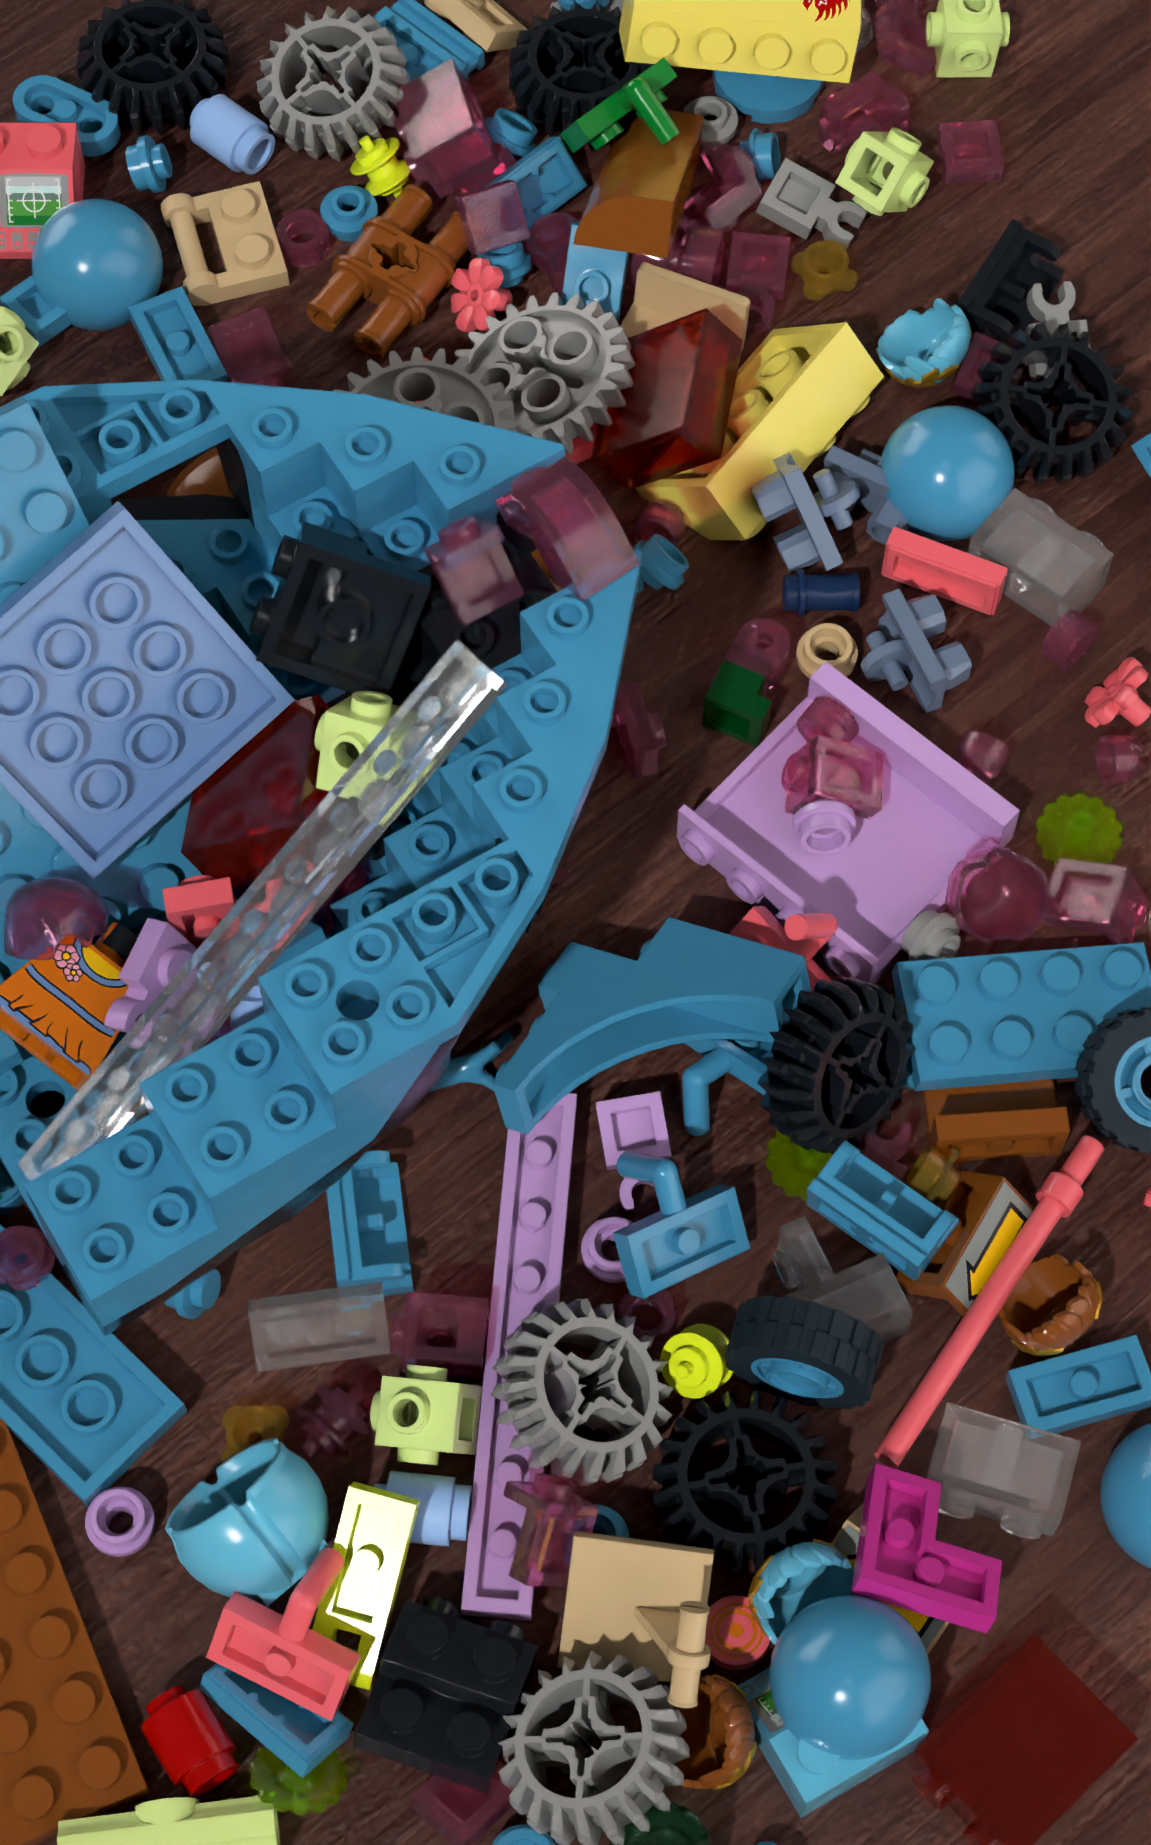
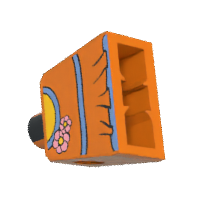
(62, 1003)

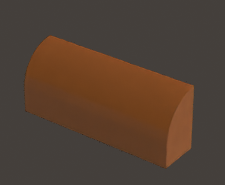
(642, 188)

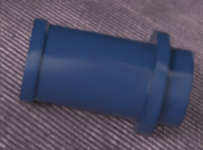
(820, 592)

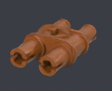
(391, 272)

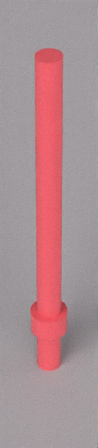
(1055, 1200)

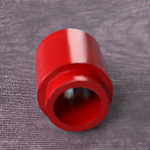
(189, 1740)

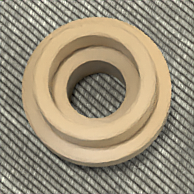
(826, 638)

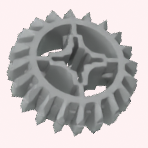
(347, 52)
(547, 1396)
(547, 1740)

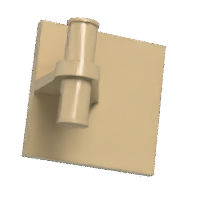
(640, 1604)

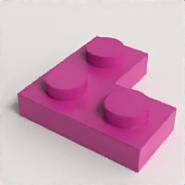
(908, 1567)

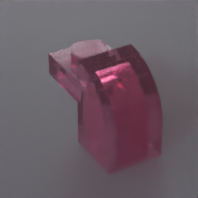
(569, 527)

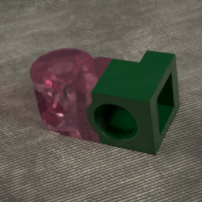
(738, 692)

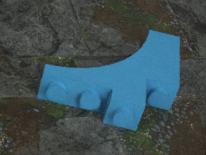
(613, 1008)

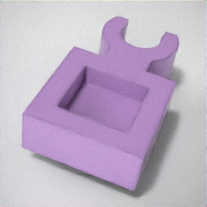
(147, 971)
(632, 1126)

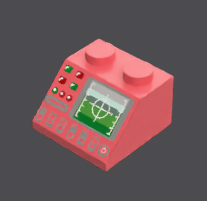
(38, 176)

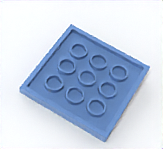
(119, 691)

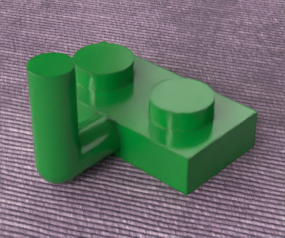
(640, 94)

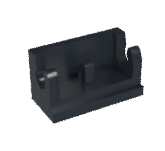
(999, 290)

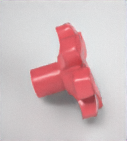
(478, 295)
(1119, 696)

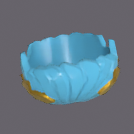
(925, 346)
(795, 1581)

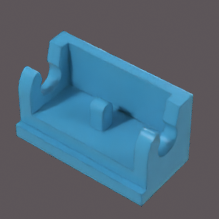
(880, 1211)
(370, 1225)

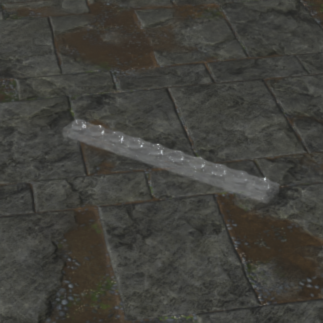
(276, 903)

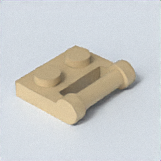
(243, 237)

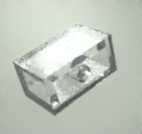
(1046, 558)
(1002, 1471)

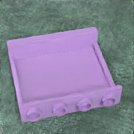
(894, 860)

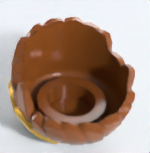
(1051, 1306)
(717, 1735)

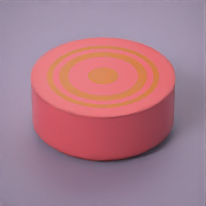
(734, 1635)

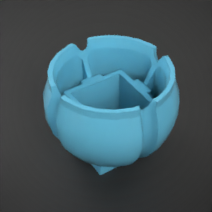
(254, 1525)

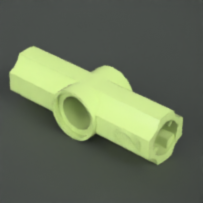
(178, 1823)

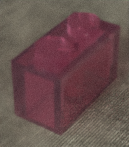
(444, 130)

